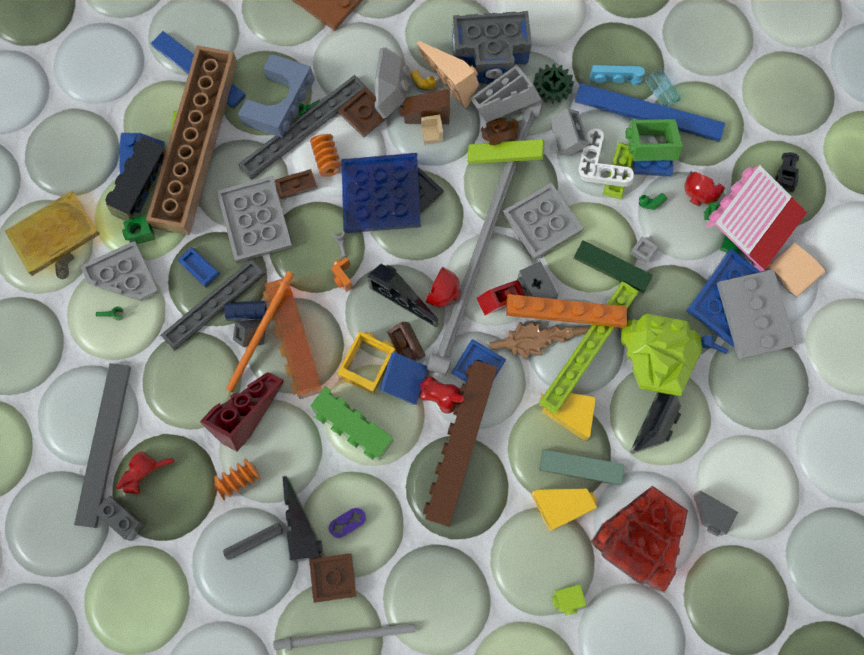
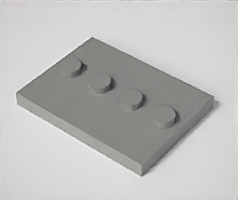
(254, 219)
(756, 314)

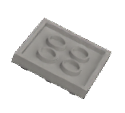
(542, 221)

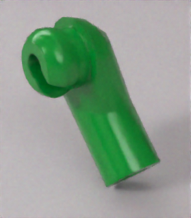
(652, 204)

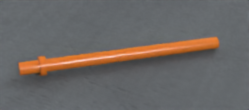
(284, 285)

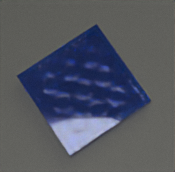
(381, 193)

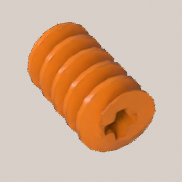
(325, 155)
(236, 478)

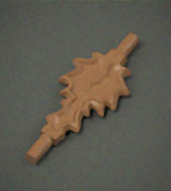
(530, 338)

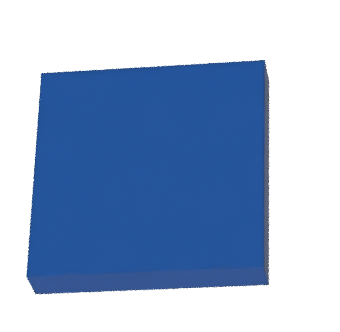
(480, 353)
(403, 378)

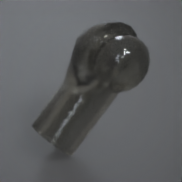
(61, 266)

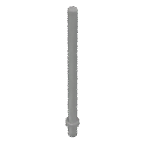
(344, 636)

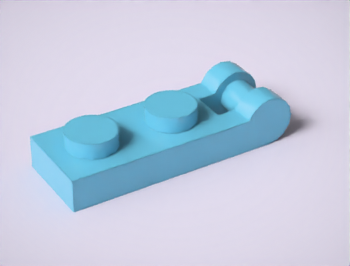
(617, 74)

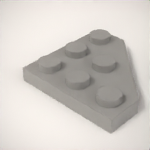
(122, 273)

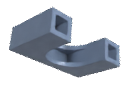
(277, 118)

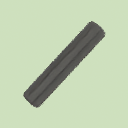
(252, 541)

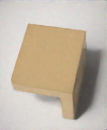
(432, 129)

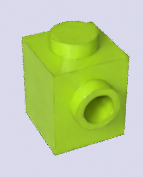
(568, 599)

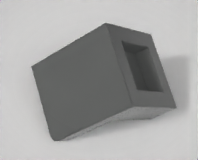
(244, 332)

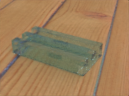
(664, 85)

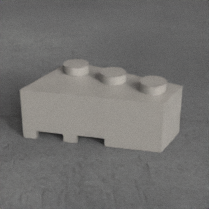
(505, 95)

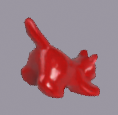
(443, 394)
(139, 467)

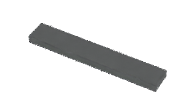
(212, 304)

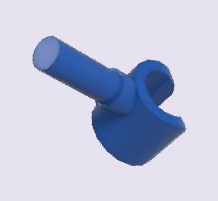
(707, 343)

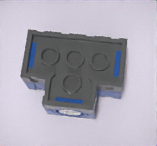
(492, 42)

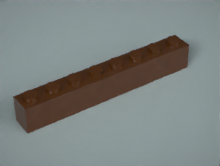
(461, 443)

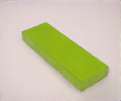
(621, 158)

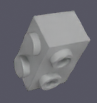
(569, 131)

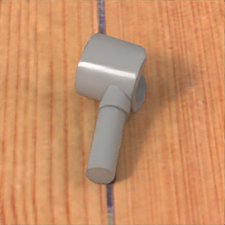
(340, 240)

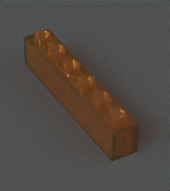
(294, 343)

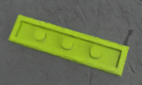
(506, 151)

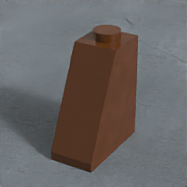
(426, 105)

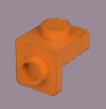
(341, 278)

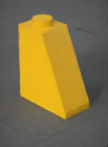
(575, 414)
(563, 505)

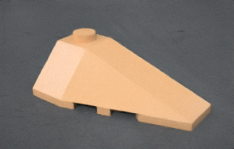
(452, 71)

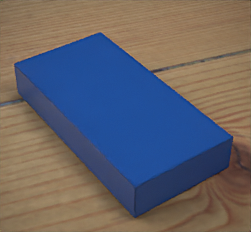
(198, 267)

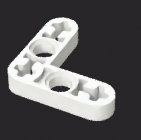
(597, 168)

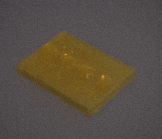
(52, 233)

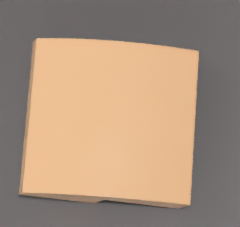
(796, 269)

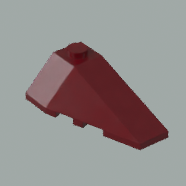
(239, 416)

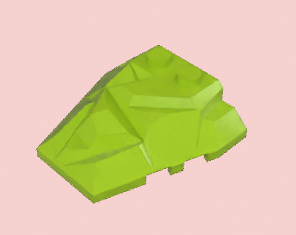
(661, 352)

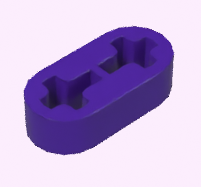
(345, 518)

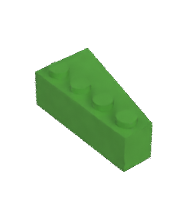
(351, 424)

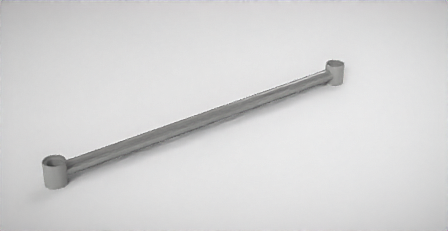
(440, 362)

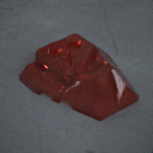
(644, 538)

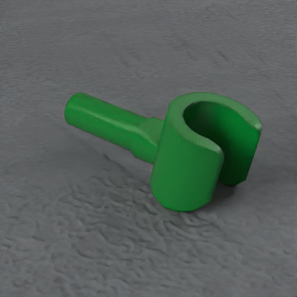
(306, 108)
(111, 313)

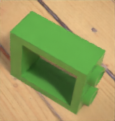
(654, 152)

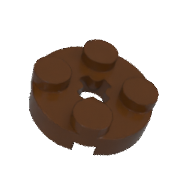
(500, 130)

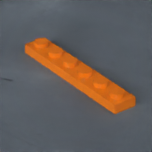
(566, 311)

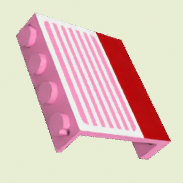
(757, 216)

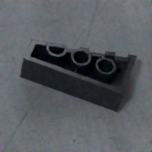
(135, 179)

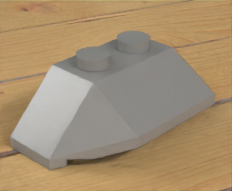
(390, 82)

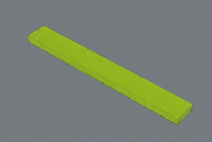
(584, 354)

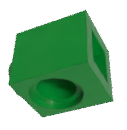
(145, 235)

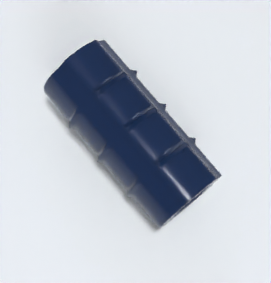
(245, 310)

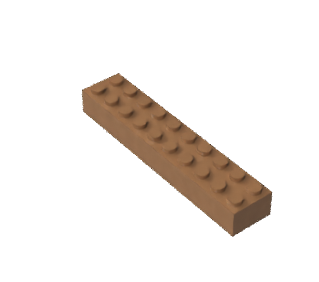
(192, 140)

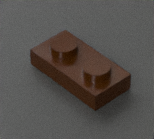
(295, 184)

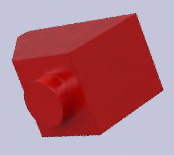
(496, 298)

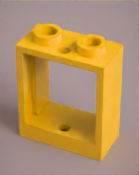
(356, 380)

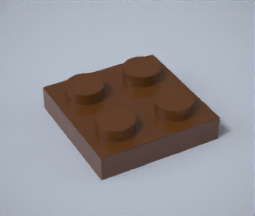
(361, 112)
(332, 578)

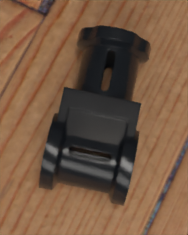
(787, 174)

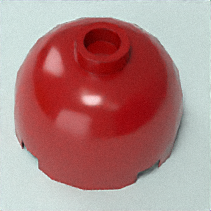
(702, 189)
(444, 289)

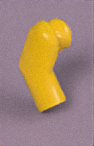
(422, 83)

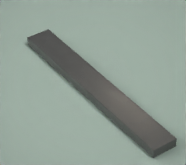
(300, 128)
(102, 445)

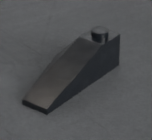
(392, 286)

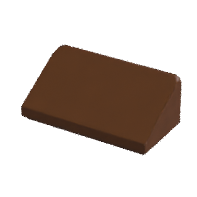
(406, 341)

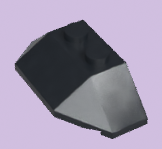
(657, 422)

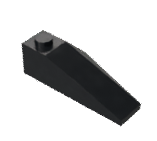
(302, 538)

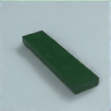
(612, 266)

